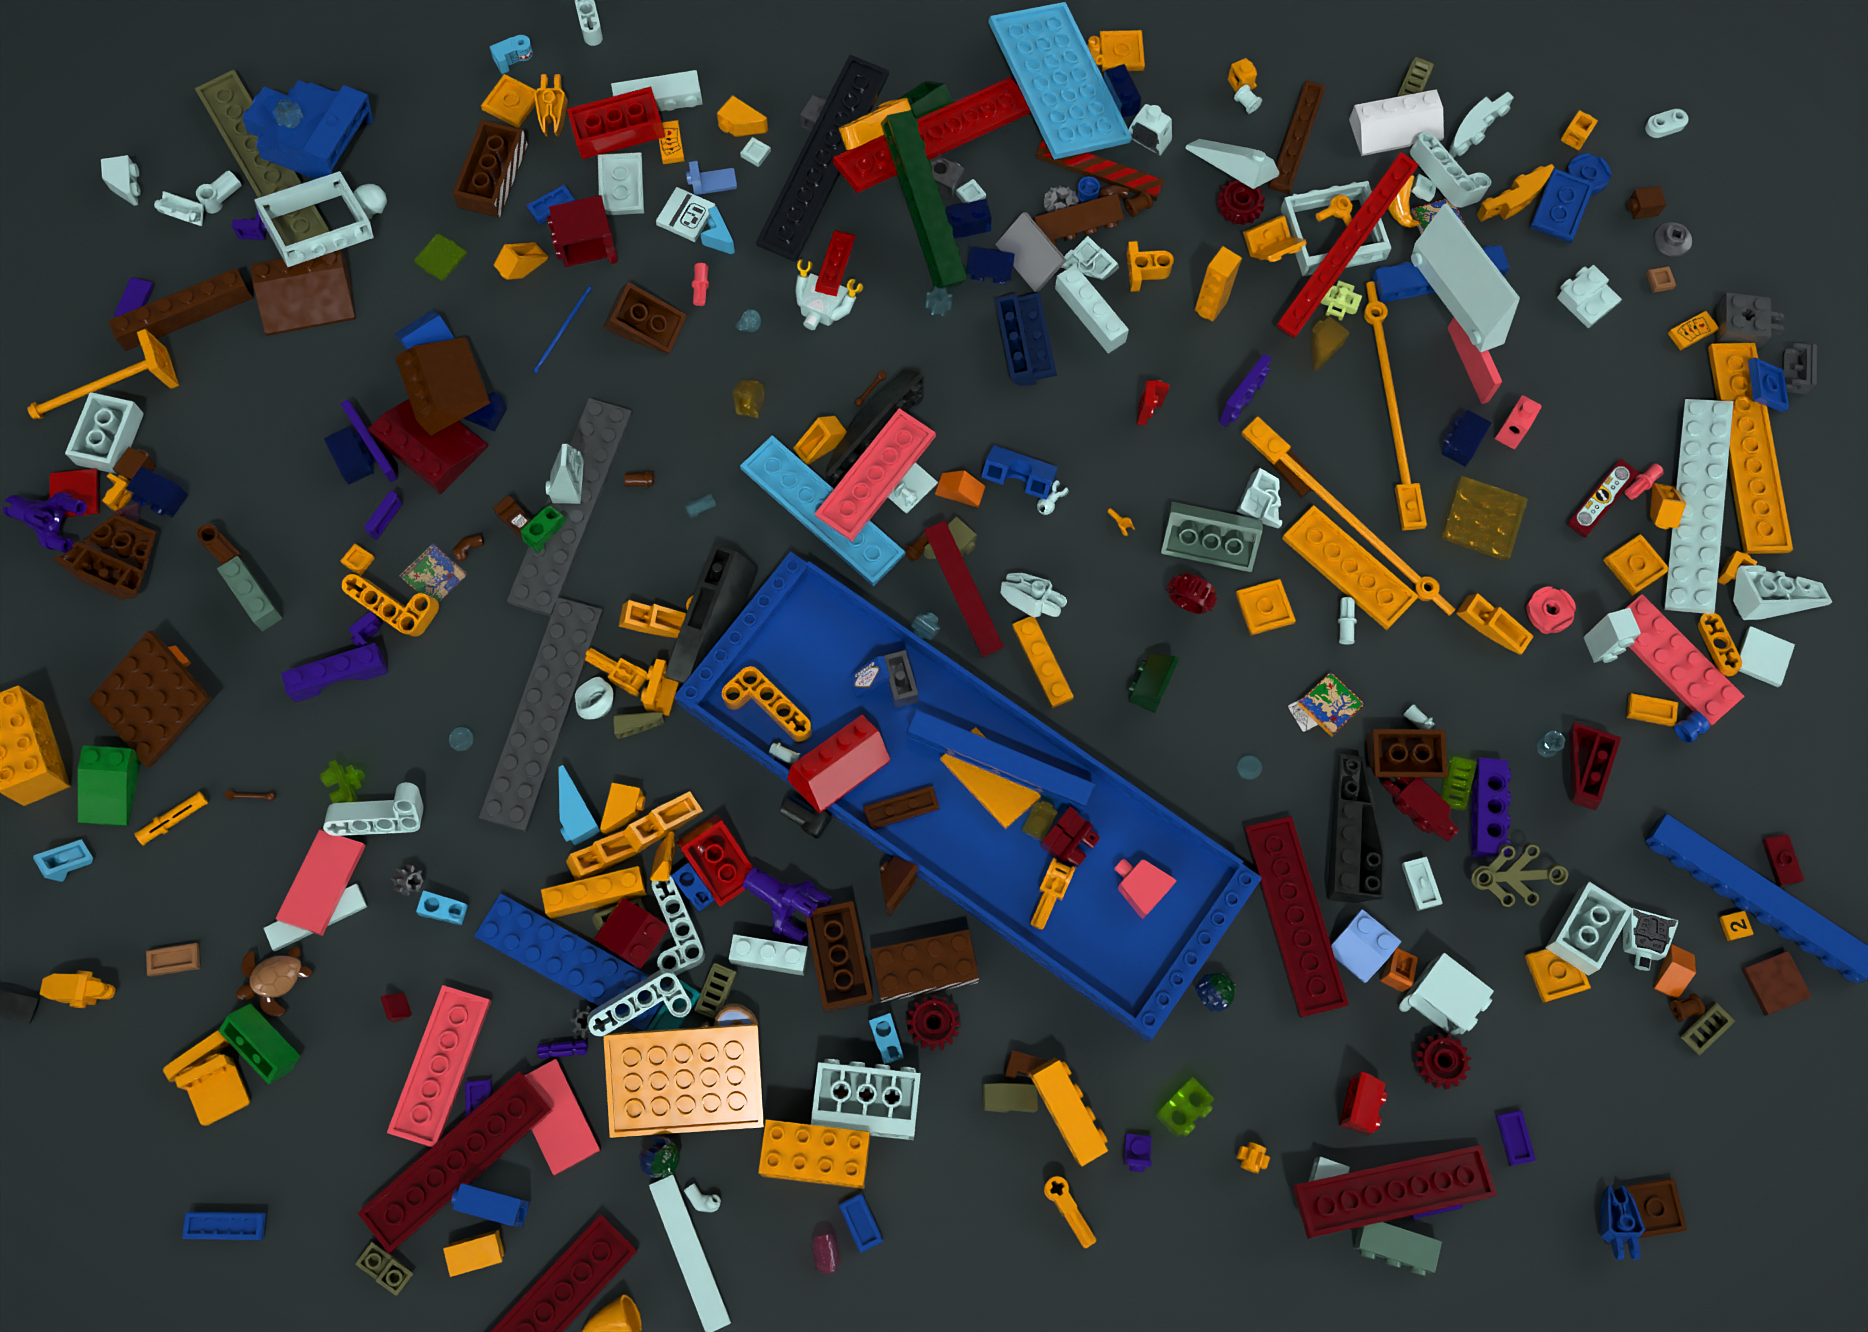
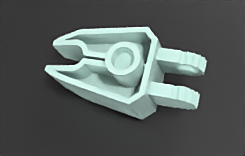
(1032, 595)

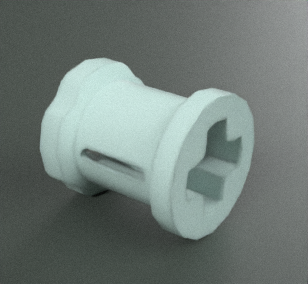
(1248, 99)

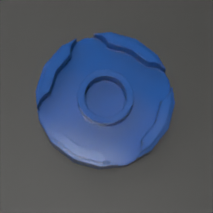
(1591, 169)

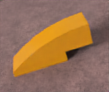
(651, 619)
(1494, 623)
(662, 821)
(600, 856)

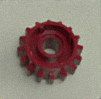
(1240, 212)
(1192, 593)
(928, 1036)
(1455, 1058)

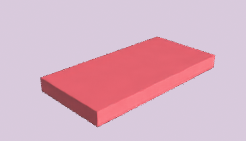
(1478, 365)
(320, 882)
(565, 1131)

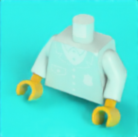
(821, 307)

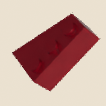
(1590, 763)

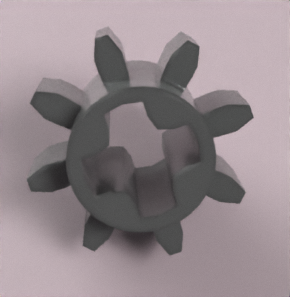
(407, 880)
(582, 1016)

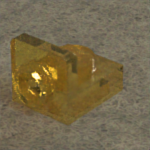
(1040, 820)

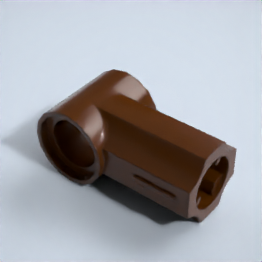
(219, 545)

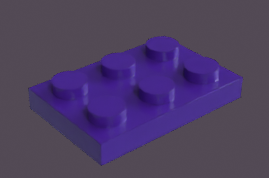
(1245, 392)

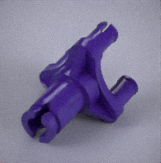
(45, 517)
(785, 900)

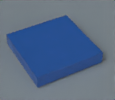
(1768, 385)

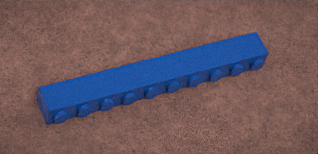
(1760, 897)

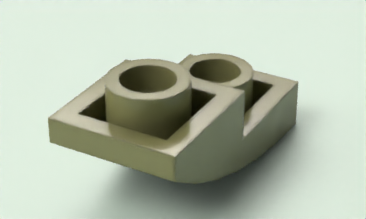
(1009, 1097)
(384, 1268)

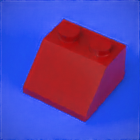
(1363, 1103)

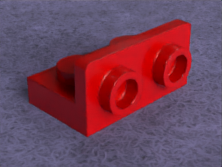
(1151, 398)

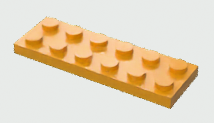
(1350, 567)

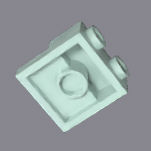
(1588, 295)

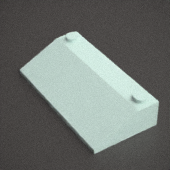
(1465, 280)

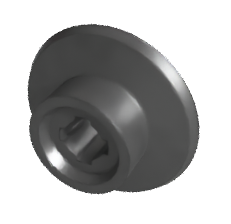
(1671, 245)

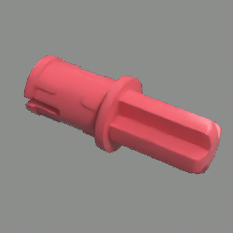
(700, 283)
(1644, 481)

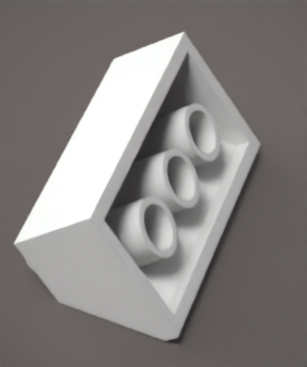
(1396, 121)

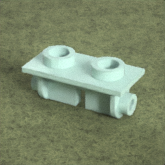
(180, 208)

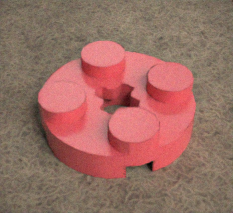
(1546, 622)

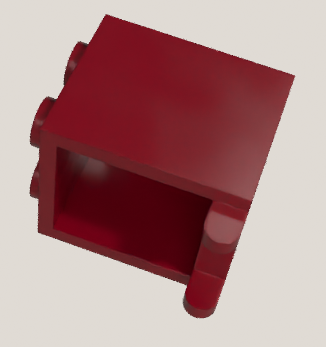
(581, 232)

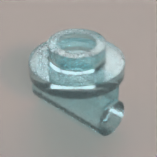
(749, 321)

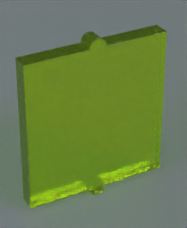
(440, 257)

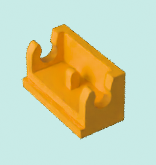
(474, 1253)

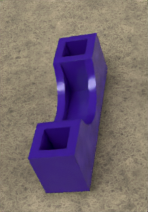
(313, 677)

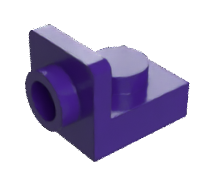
(250, 228)
(364, 628)
(1137, 1152)

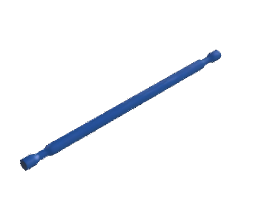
(562, 329)

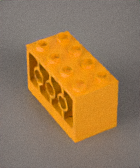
(28, 749)
(814, 1154)

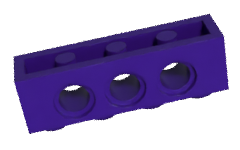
(1482, 843)

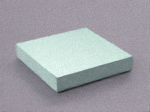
(1765, 656)

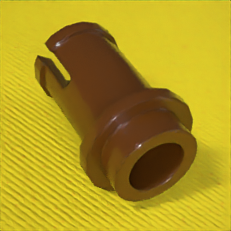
(640, 479)
(917, 548)

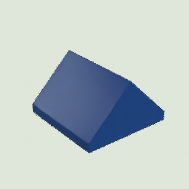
(424, 330)

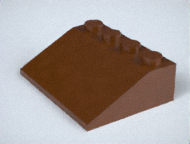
(303, 294)
(442, 382)

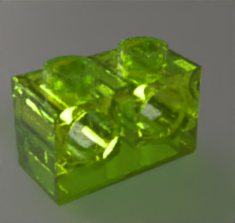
(1181, 1103)

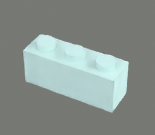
(1612, 635)
(768, 955)

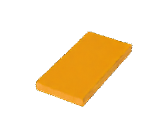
(999, 796)

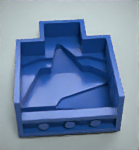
(322, 134)

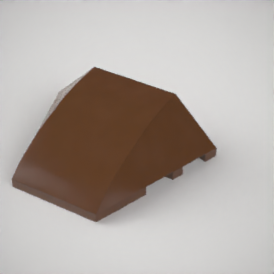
(111, 557)

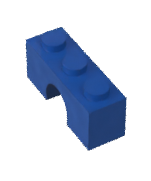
(1006, 464)

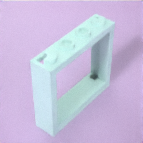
(307, 195)
(1319, 198)

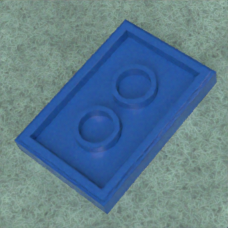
(1562, 205)

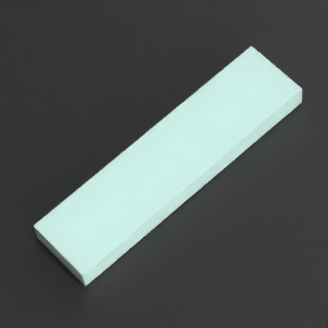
(282, 934)

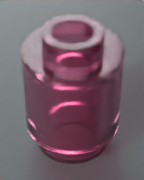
(825, 1254)

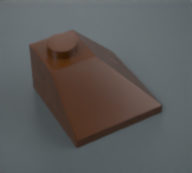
(896, 881)

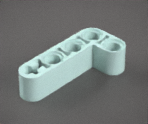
(589, 19)
(1446, 173)
(377, 817)
(675, 921)
(636, 1006)

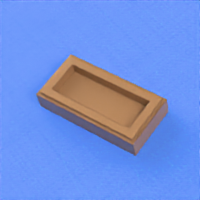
(173, 959)

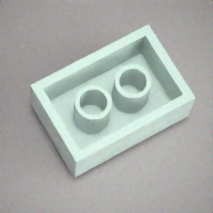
(104, 432)
(1589, 928)

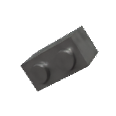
(901, 679)

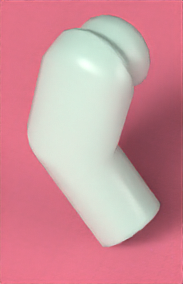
(701, 1202)

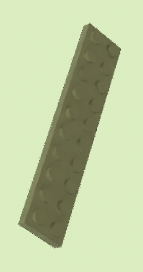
(226, 103)

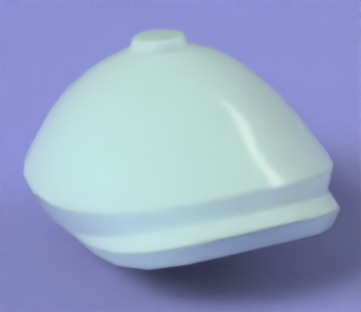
(594, 698)

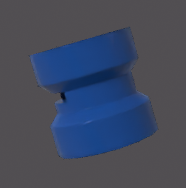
(1088, 189)
(1689, 729)

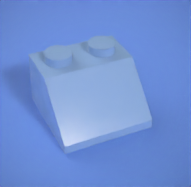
(1364, 946)

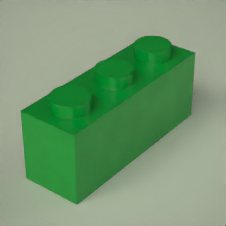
(259, 1043)

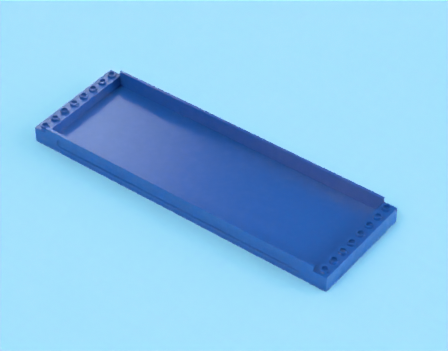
(816, 633)

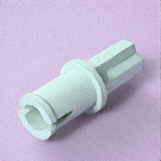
(1347, 620)

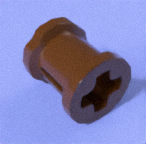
(1138, 203)
(1687, 1007)

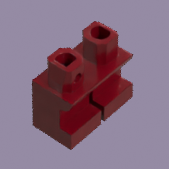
(1067, 836)

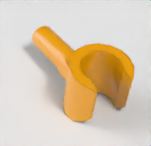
(1123, 523)

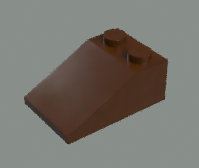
(644, 319)

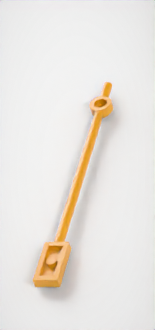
(1276, 449)
(1407, 494)

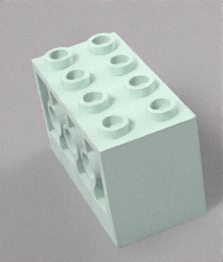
(873, 1116)

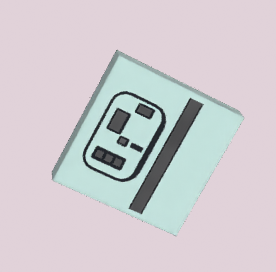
(685, 214)

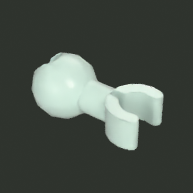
(1049, 503)

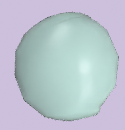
(371, 199)

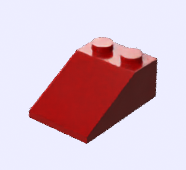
(716, 859)

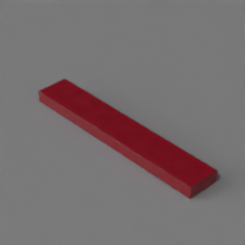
(963, 589)

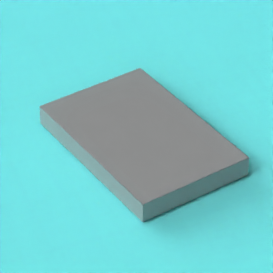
(1034, 253)

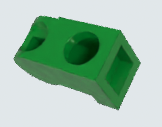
(542, 528)

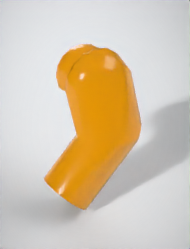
(1094, 47)

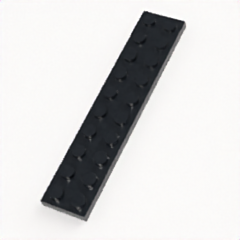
(814, 170)

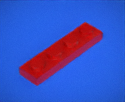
(835, 263)

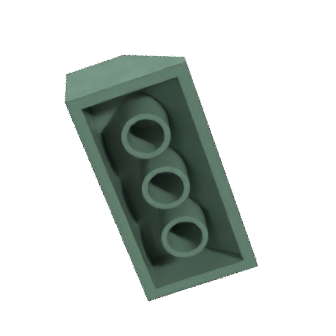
(1212, 536)

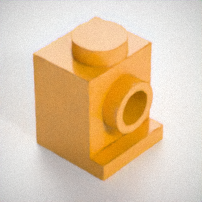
(1245, 72)
(1579, 130)

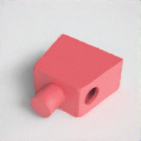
(1520, 416)
(1143, 885)

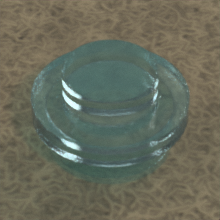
(461, 739)
(1249, 767)

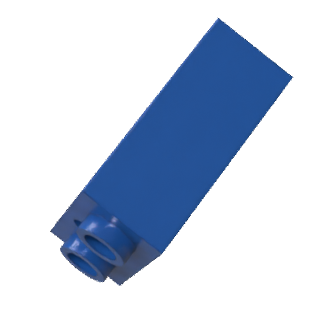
(490, 1205)

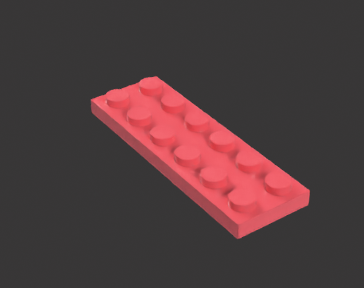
(875, 475)
(1681, 663)
(439, 1066)

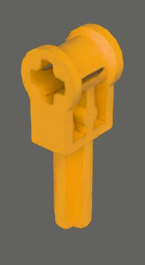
(621, 674)
(1053, 888)
(1069, 1210)

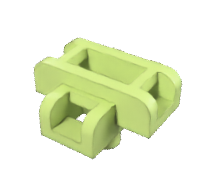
(1341, 299)

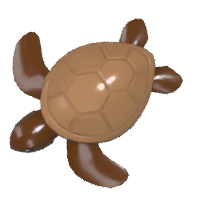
(271, 979)

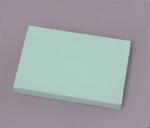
(621, 183)

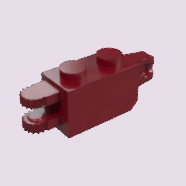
(1423, 806)

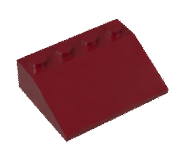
(433, 458)

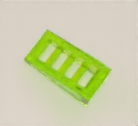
(1469, 766)

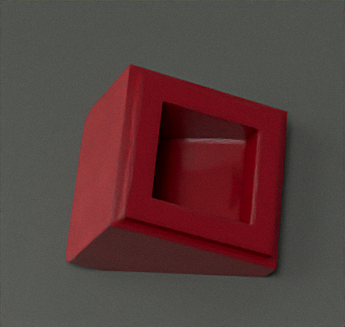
(396, 1007)

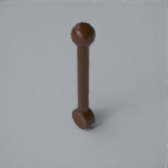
(881, 376)
(230, 795)

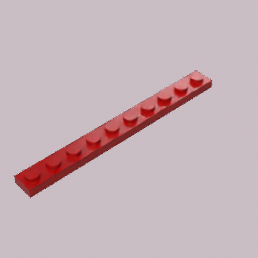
(1347, 245)

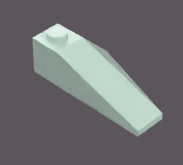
(566, 476)

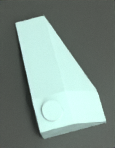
(1242, 163)
(1770, 594)

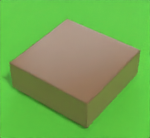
(1660, 279)

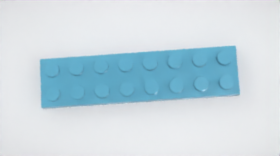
(803, 493)

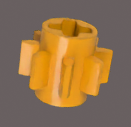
(1253, 1157)

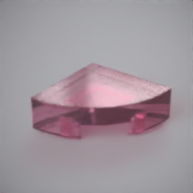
(130, 512)

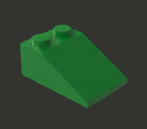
(106, 785)

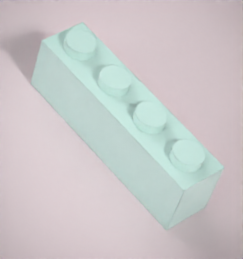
(669, 90)
(1091, 308)

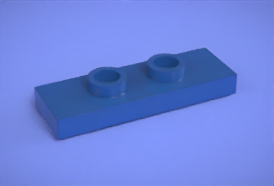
(224, 1226)

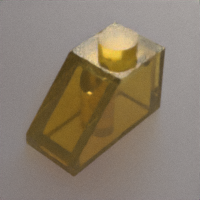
(1326, 341)
(748, 398)

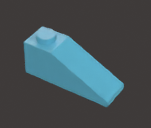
(574, 814)

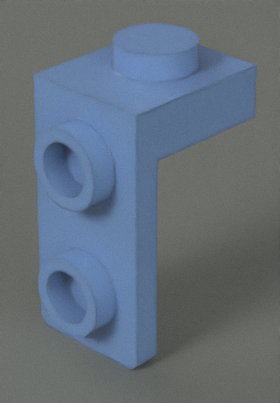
(710, 181)

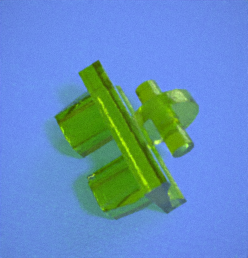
(336, 774)

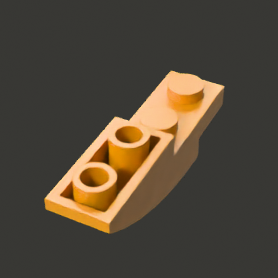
(1520, 195)

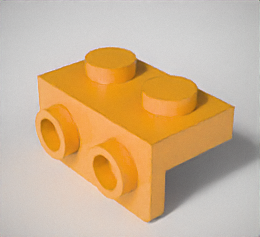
(660, 690)

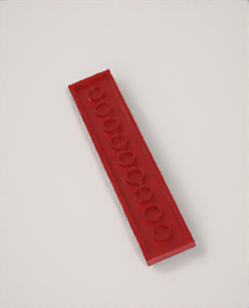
(939, 130)

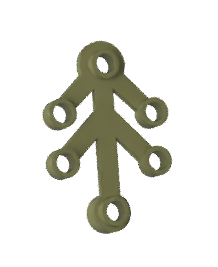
(1514, 875)

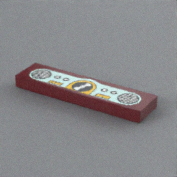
(1602, 498)

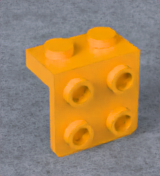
(1272, 240)
(214, 1088)

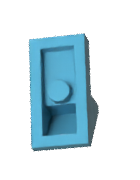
(718, 235)
(60, 860)

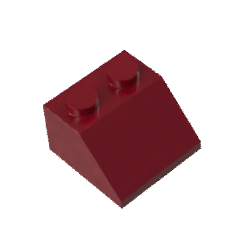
(631, 933)

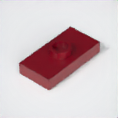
(1783, 860)

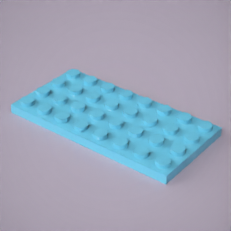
(1059, 80)

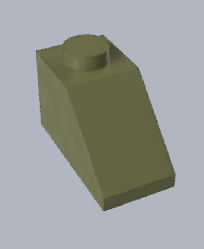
(963, 536)

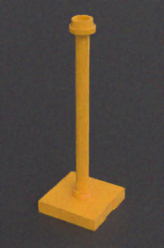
(156, 361)

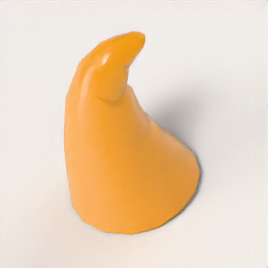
(1400, 206)
(617, 1316)

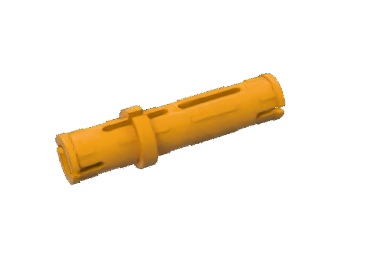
(145, 834)

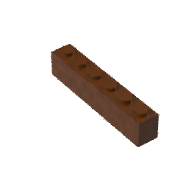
(181, 308)

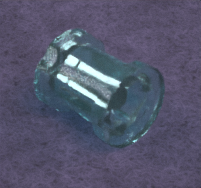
(1550, 737)

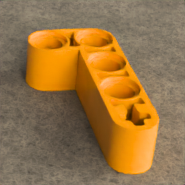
(869, 126)
(385, 603)
(771, 707)

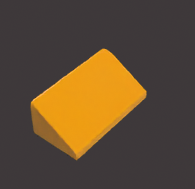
(664, 859)

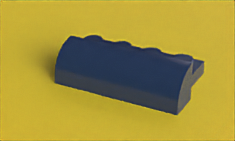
(1025, 338)

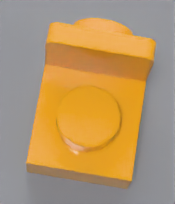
(117, 496)
(1731, 565)

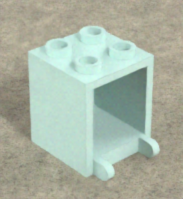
(1448, 995)

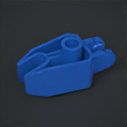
(1621, 1222)

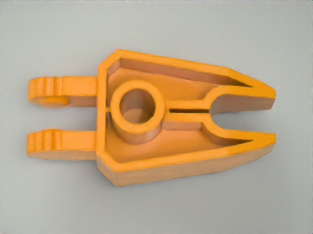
(551, 105)
(76, 989)

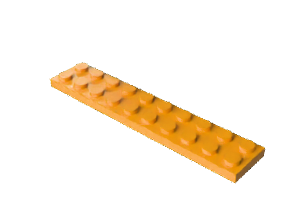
(1751, 454)

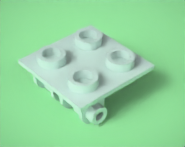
(912, 488)

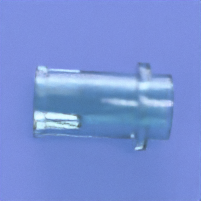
(700, 505)

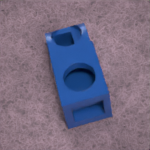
(692, 887)

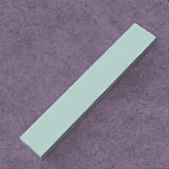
(690, 1254)

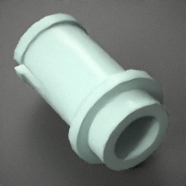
(1418, 718)
(783, 754)

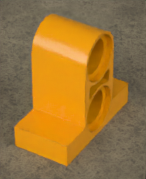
(1150, 261)

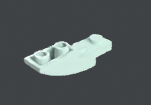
(1477, 121)

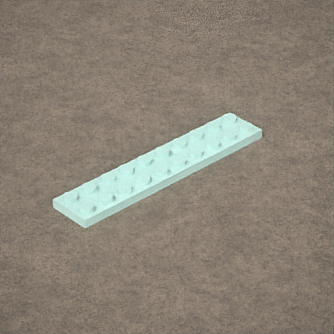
(1703, 486)

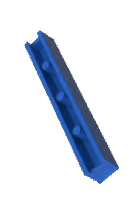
(1000, 760)

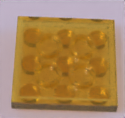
(1484, 518)

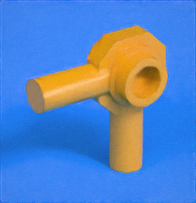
(1339, 207)

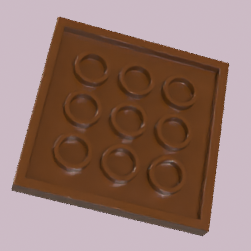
(149, 698)

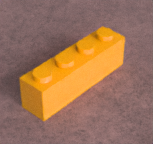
(1217, 283)
(593, 892)
(1068, 1111)

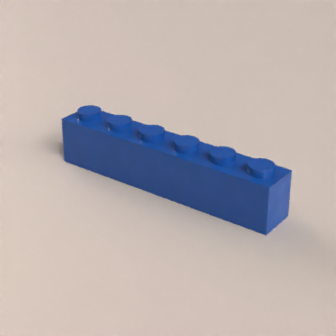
(1407, 280)

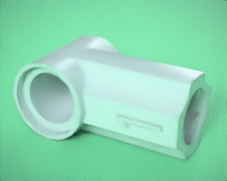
(215, 193)

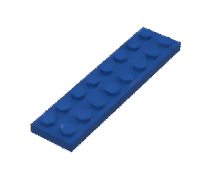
(562, 957)

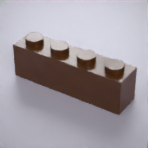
(1081, 218)

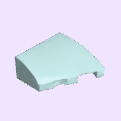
(1091, 260)
(1261, 499)

